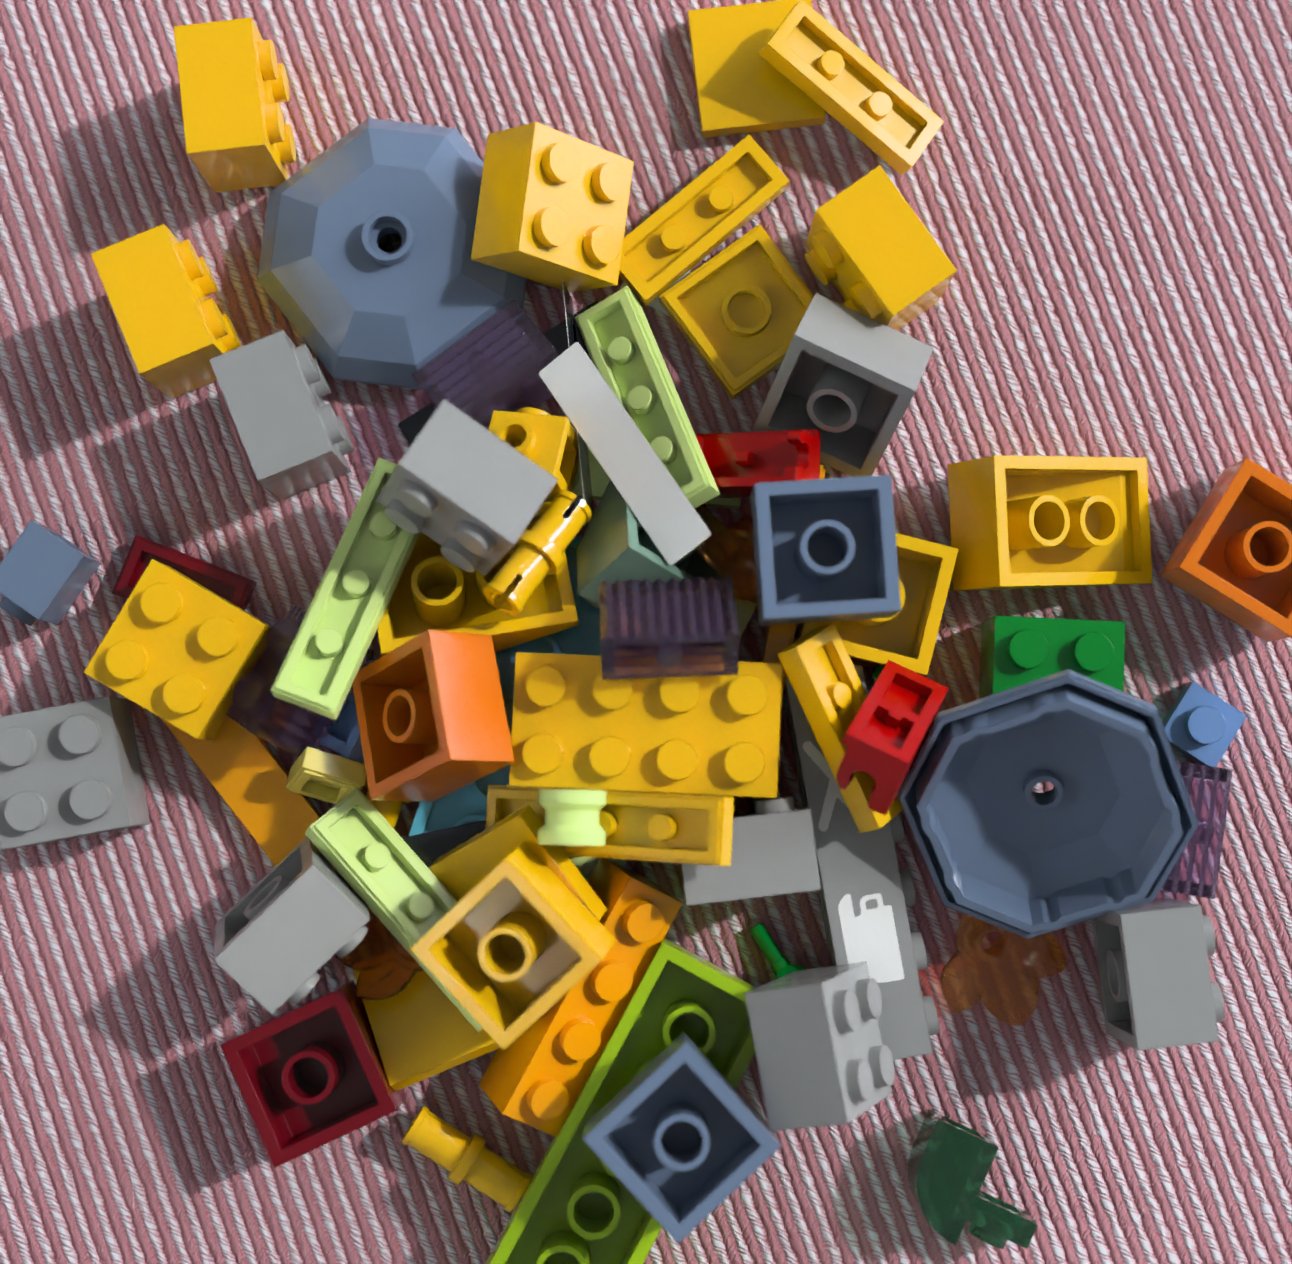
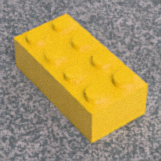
(645, 732)

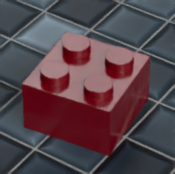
(311, 1074)

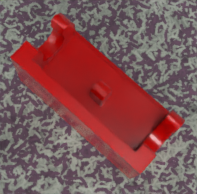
(760, 457)
(890, 731)

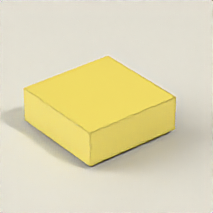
(325, 776)

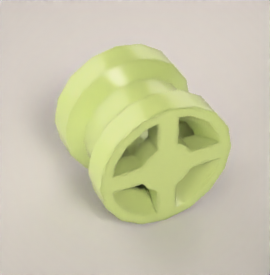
(572, 817)

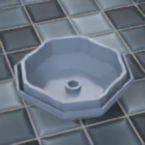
(369, 309)
(1057, 854)

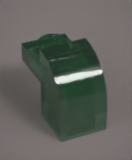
(947, 1179)

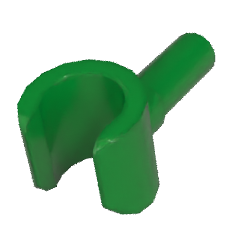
(779, 964)

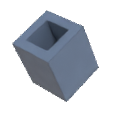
(43, 575)

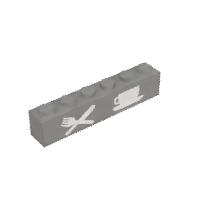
(864, 894)

